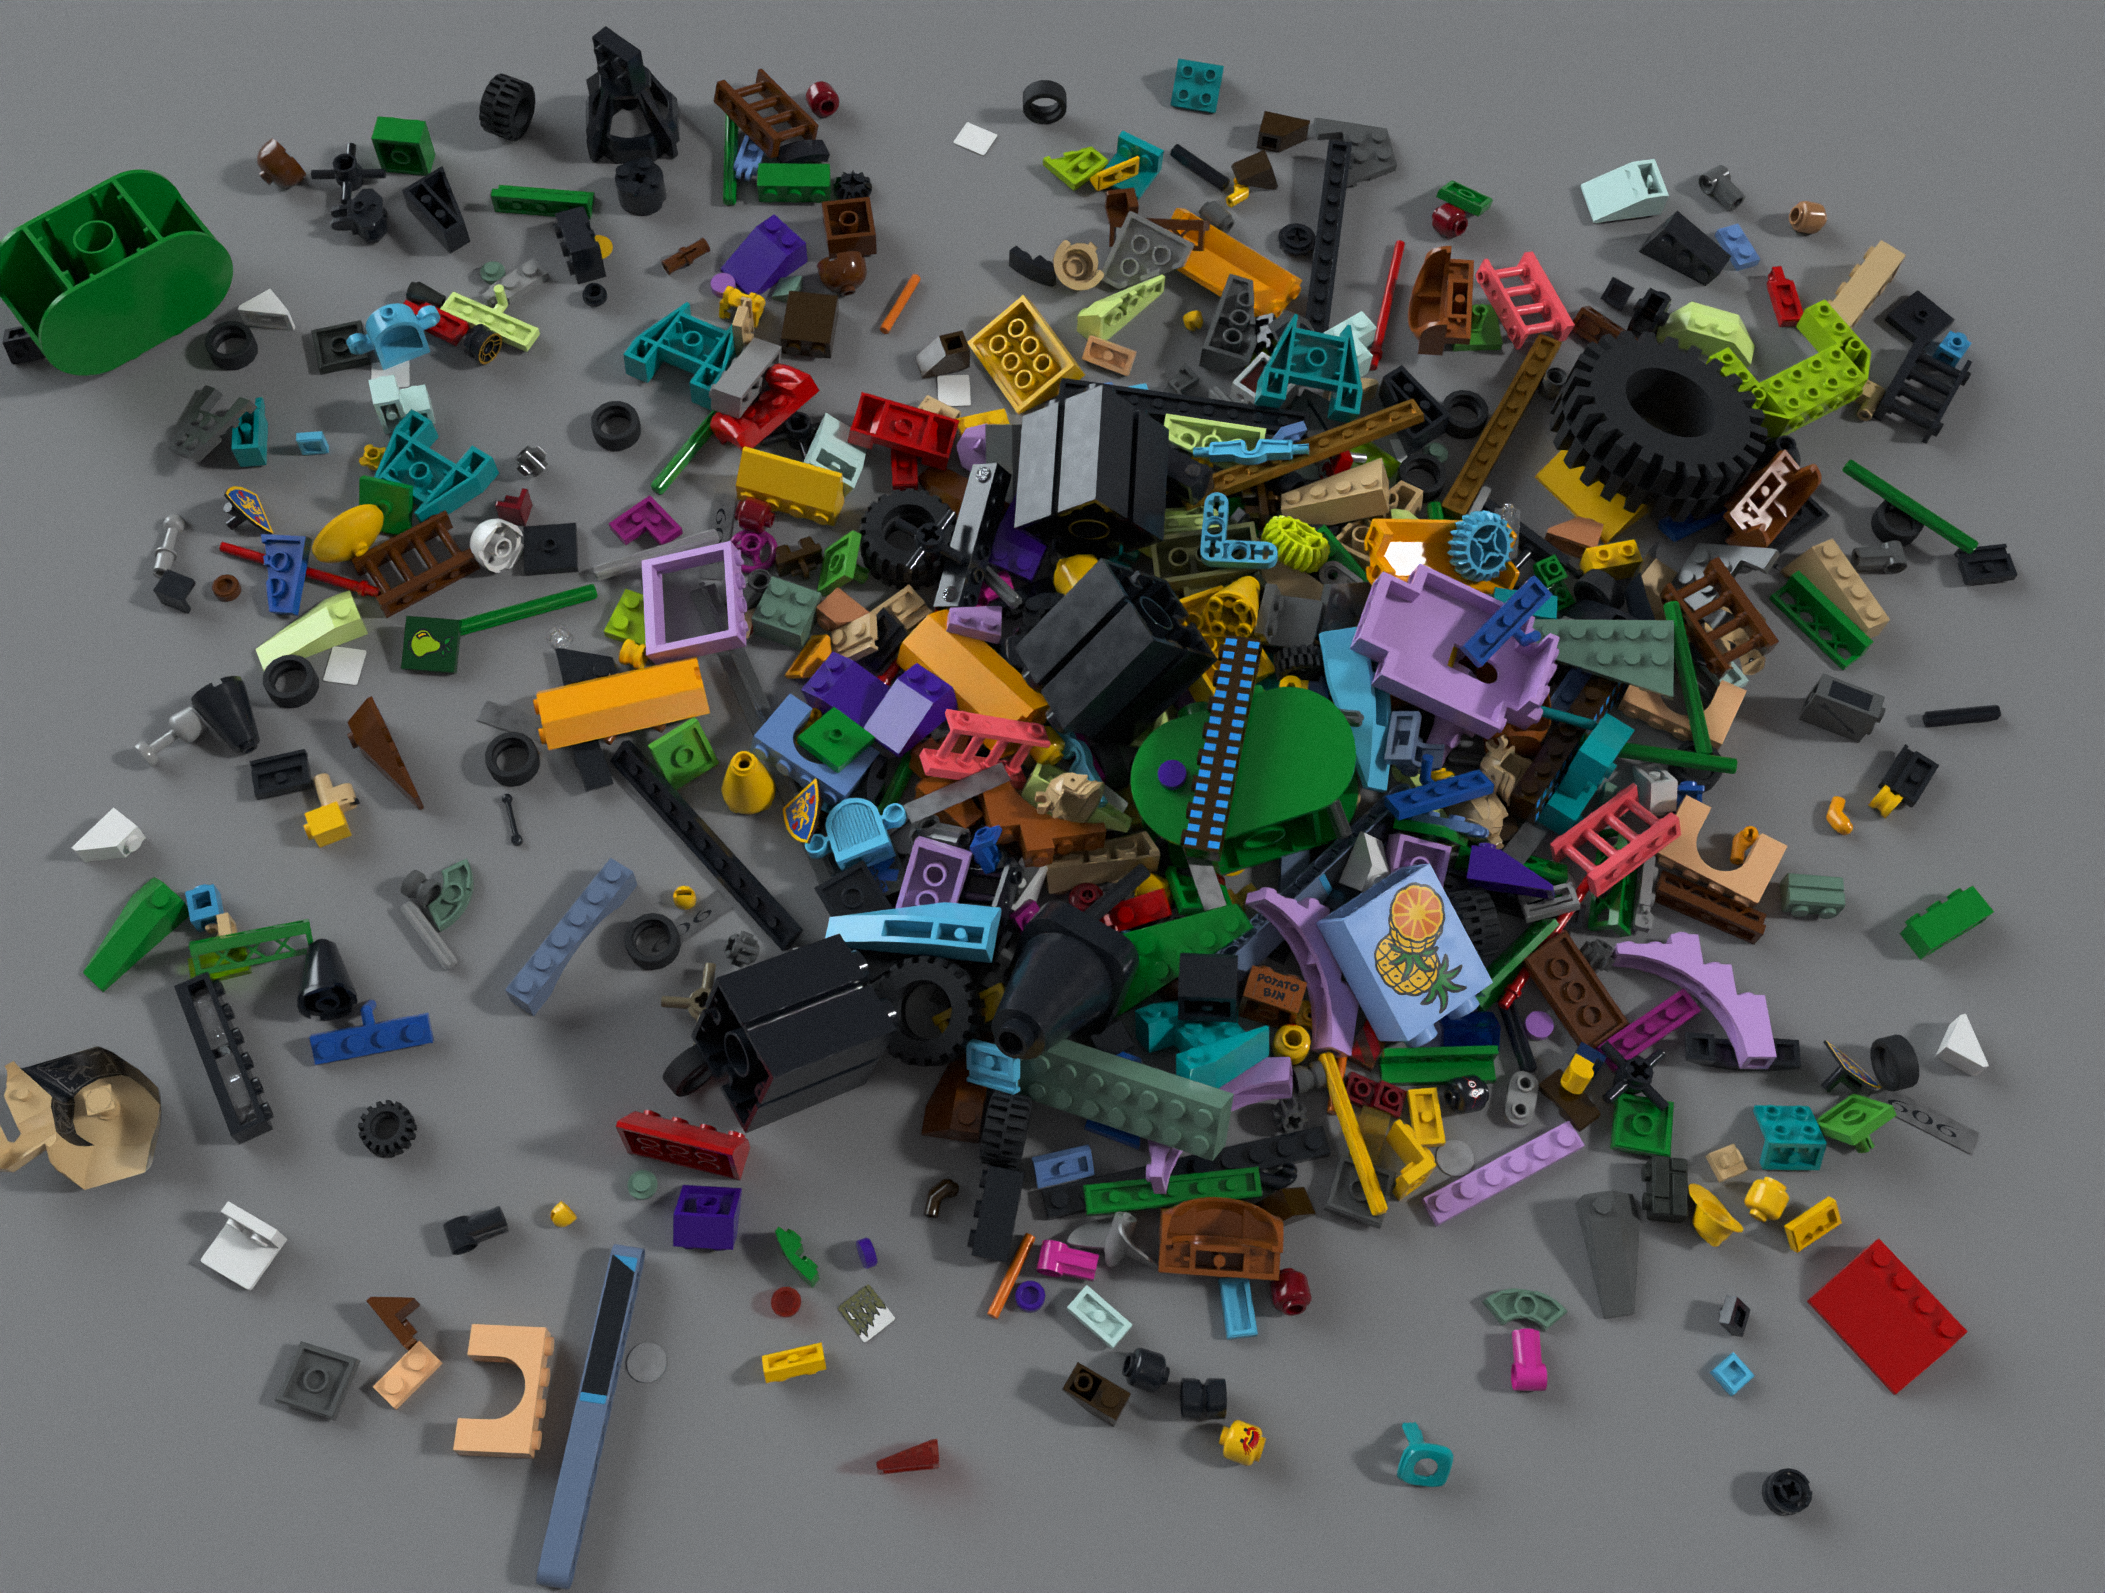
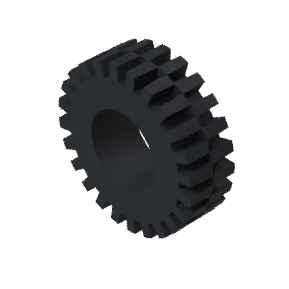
(1685, 473)

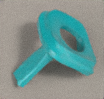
(1419, 1450)

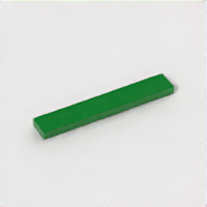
(1139, 1194)

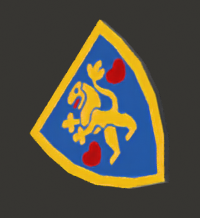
(245, 506)
(1847, 1073)

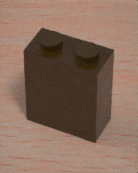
(809, 324)

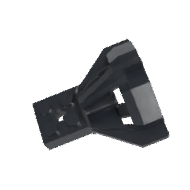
(627, 85)

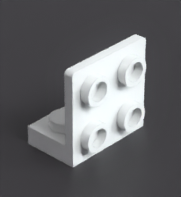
(243, 1247)

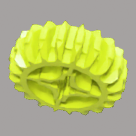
(1296, 543)

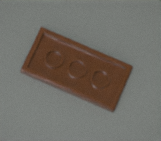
(1574, 991)

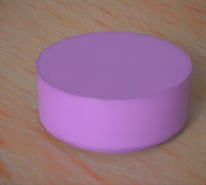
(720, 282)
(1538, 1025)

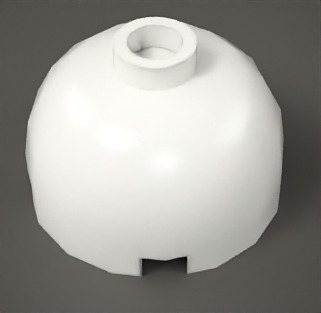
(496, 544)

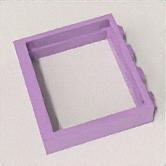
(652, 571)

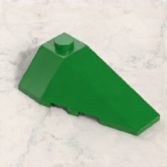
(141, 925)

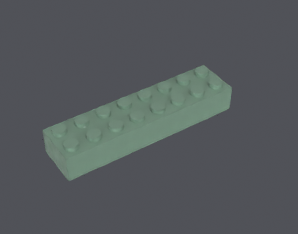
(1129, 1097)

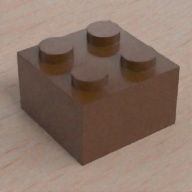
(849, 226)

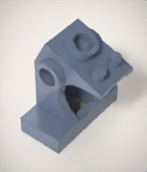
(1405, 747)

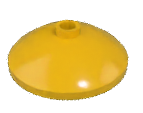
(348, 534)

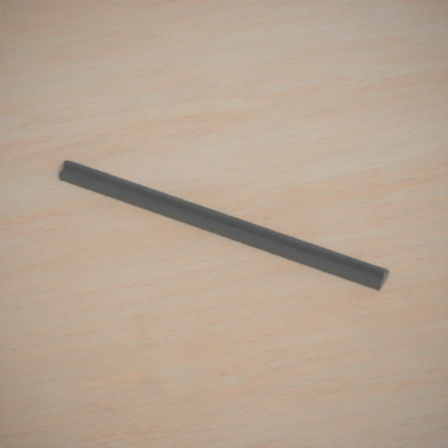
(753, 706)

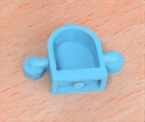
(395, 334)
(858, 833)

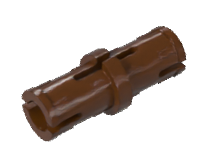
(685, 256)

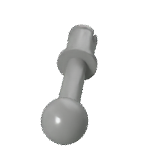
(166, 555)

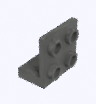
(1287, 619)

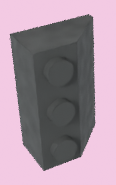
(1004, 448)

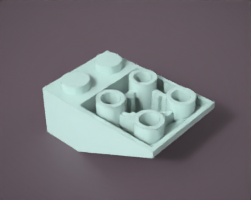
(1626, 192)
(834, 453)

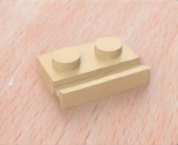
(743, 325)
(906, 607)
(856, 638)

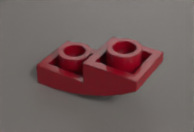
(1374, 1094)

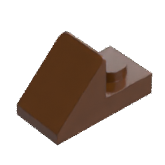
(393, 1311)

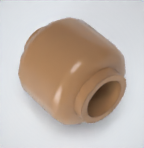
(1808, 217)

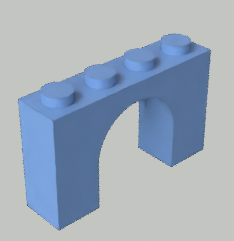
(776, 746)

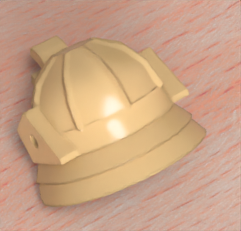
(1077, 265)
(1503, 767)
(1071, 797)
(1484, 811)

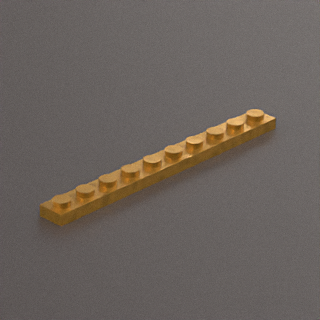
(1500, 427)
(1320, 447)

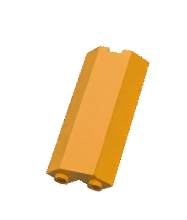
(1225, 255)
(1402, 544)
(977, 673)
(621, 703)

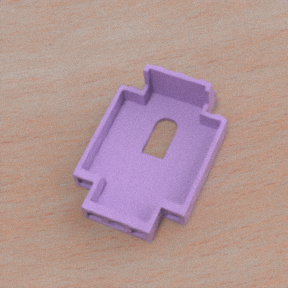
(1412, 635)

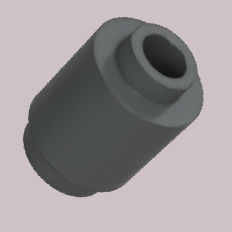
(1217, 215)

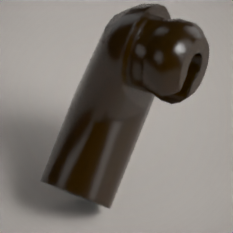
(937, 1193)

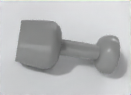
(184, 725)

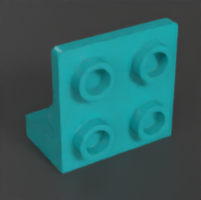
(1197, 86)
(1149, 163)
(1790, 1138)

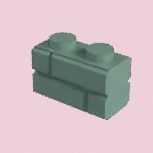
(1812, 895)

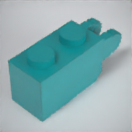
(251, 437)

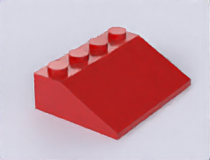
(684, 1144)
(1887, 1316)

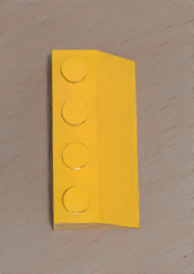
(791, 486)

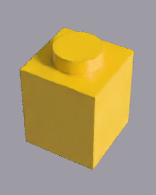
(326, 824)

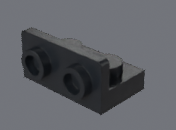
(20, 346)

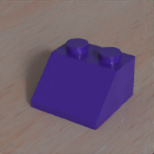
(707, 1217)

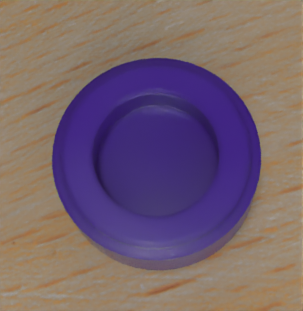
(1172, 774)
(866, 1253)
(1030, 1296)

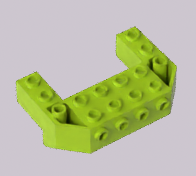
(1813, 385)

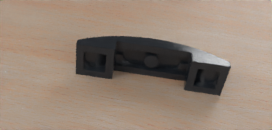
(1719, 1053)

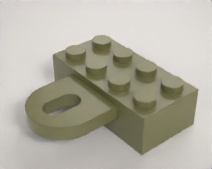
(1180, 560)

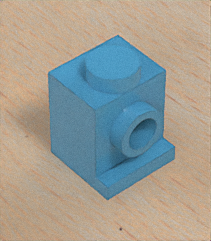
(1953, 345)
(203, 905)

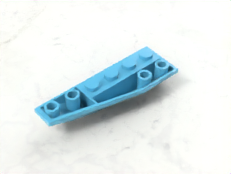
(1349, 682)
(923, 930)

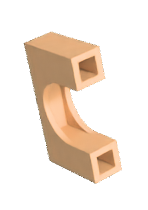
(1653, 710)
(1743, 884)
(517, 1432)

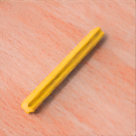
(1353, 1135)

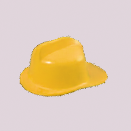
(1711, 1217)

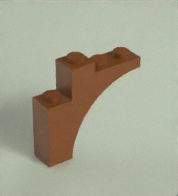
(963, 814)
(1037, 834)

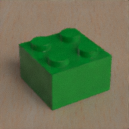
(403, 146)

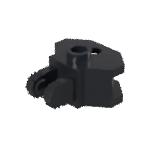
(362, 216)
(1650, 312)

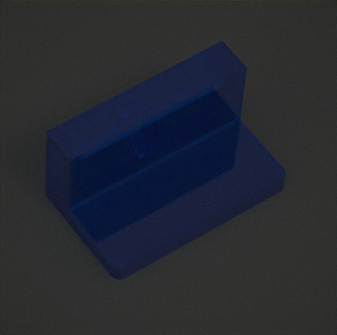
(1470, 1030)

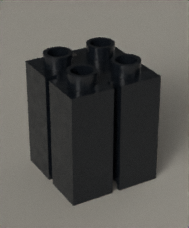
(1092, 475)
(1113, 654)
(794, 1031)

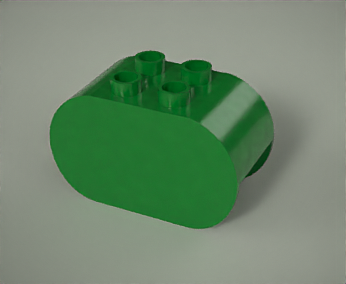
(112, 273)
(1290, 769)

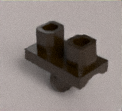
(1263, 504)
(799, 561)

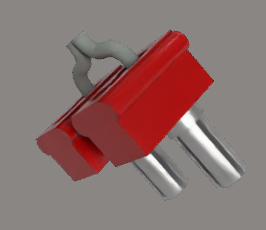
(1339, 463)

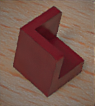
(515, 509)

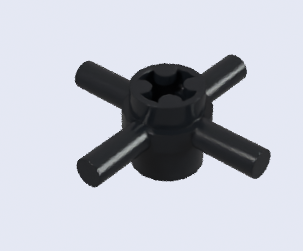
(348, 173)
(797, 432)
(936, 541)
(1634, 1076)

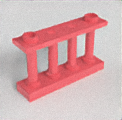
(1538, 287)
(958, 766)
(1621, 861)

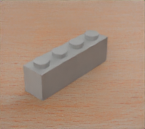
(744, 378)

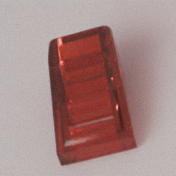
(917, 1458)

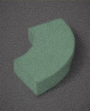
(455, 895)
(1524, 1305)

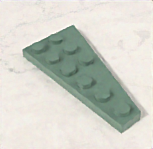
(1617, 650)

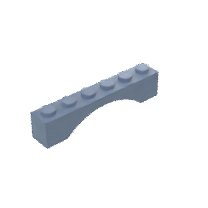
(542, 971)

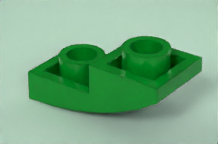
(1551, 575)
(792, 1250)

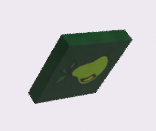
(431, 644)

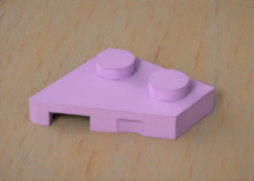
(976, 622)

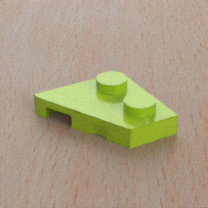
(1076, 166)
(627, 619)

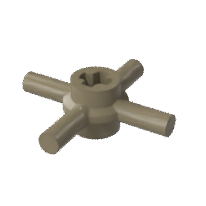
(697, 998)

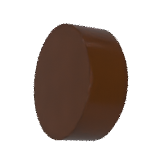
(226, 588)

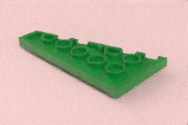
(1161, 947)

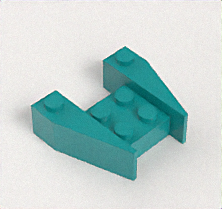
(684, 344)
(1313, 362)
(435, 479)
(1586, 774)
(1210, 1050)

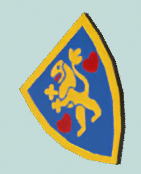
(803, 813)

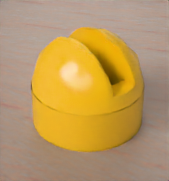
(1192, 320)
(684, 902)
(562, 1215)

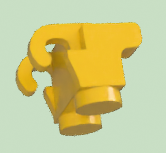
(733, 296)

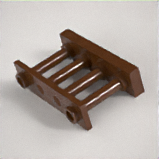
(760, 128)
(425, 584)
(1737, 602)

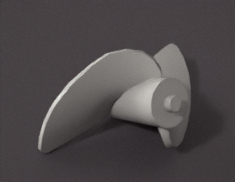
(1113, 1237)

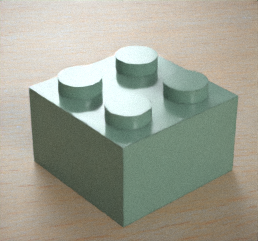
(786, 613)

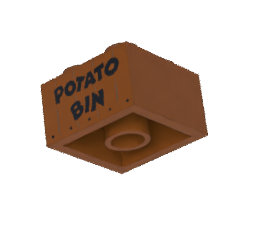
(1271, 997)

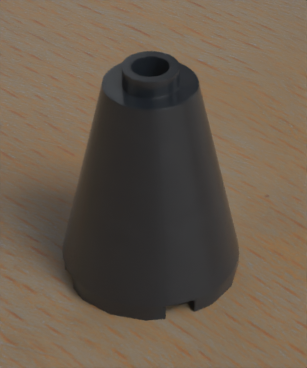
(229, 713)
(325, 983)

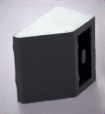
(1208, 987)

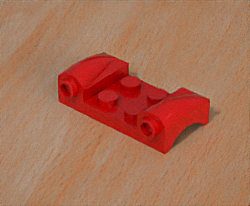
(788, 392)
(903, 429)

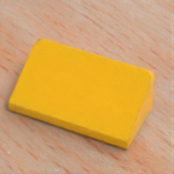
(1115, 174)

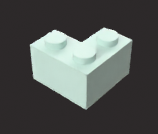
(1363, 336)
(394, 403)

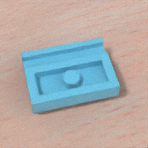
(991, 1067)

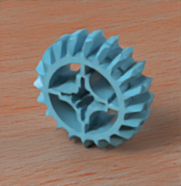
(1481, 552)

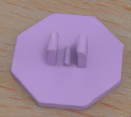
(972, 447)

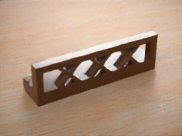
(1169, 224)
(1593, 325)
(1709, 912)

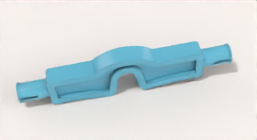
(1265, 450)
(1084, 760)

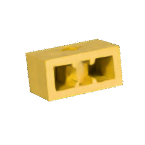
(1616, 559)

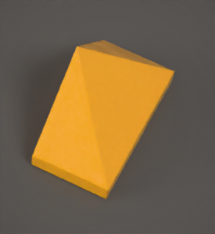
(811, 657)

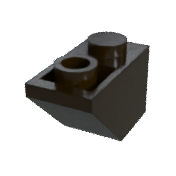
(1281, 132)
(944, 355)
(1096, 1394)

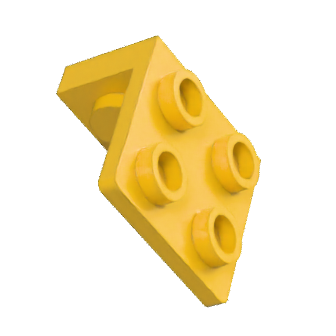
(1418, 1159)

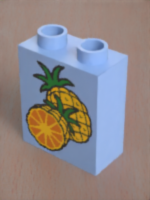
(1406, 955)

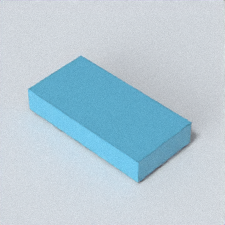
(1237, 1308)

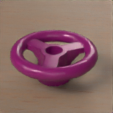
(755, 541)

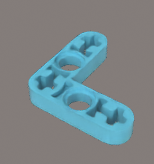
(1225, 548)

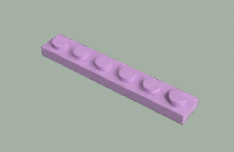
(1502, 1173)

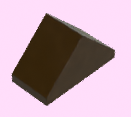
(1255, 171)
(1289, 1204)

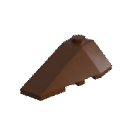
(949, 487)
(377, 746)
(956, 1105)

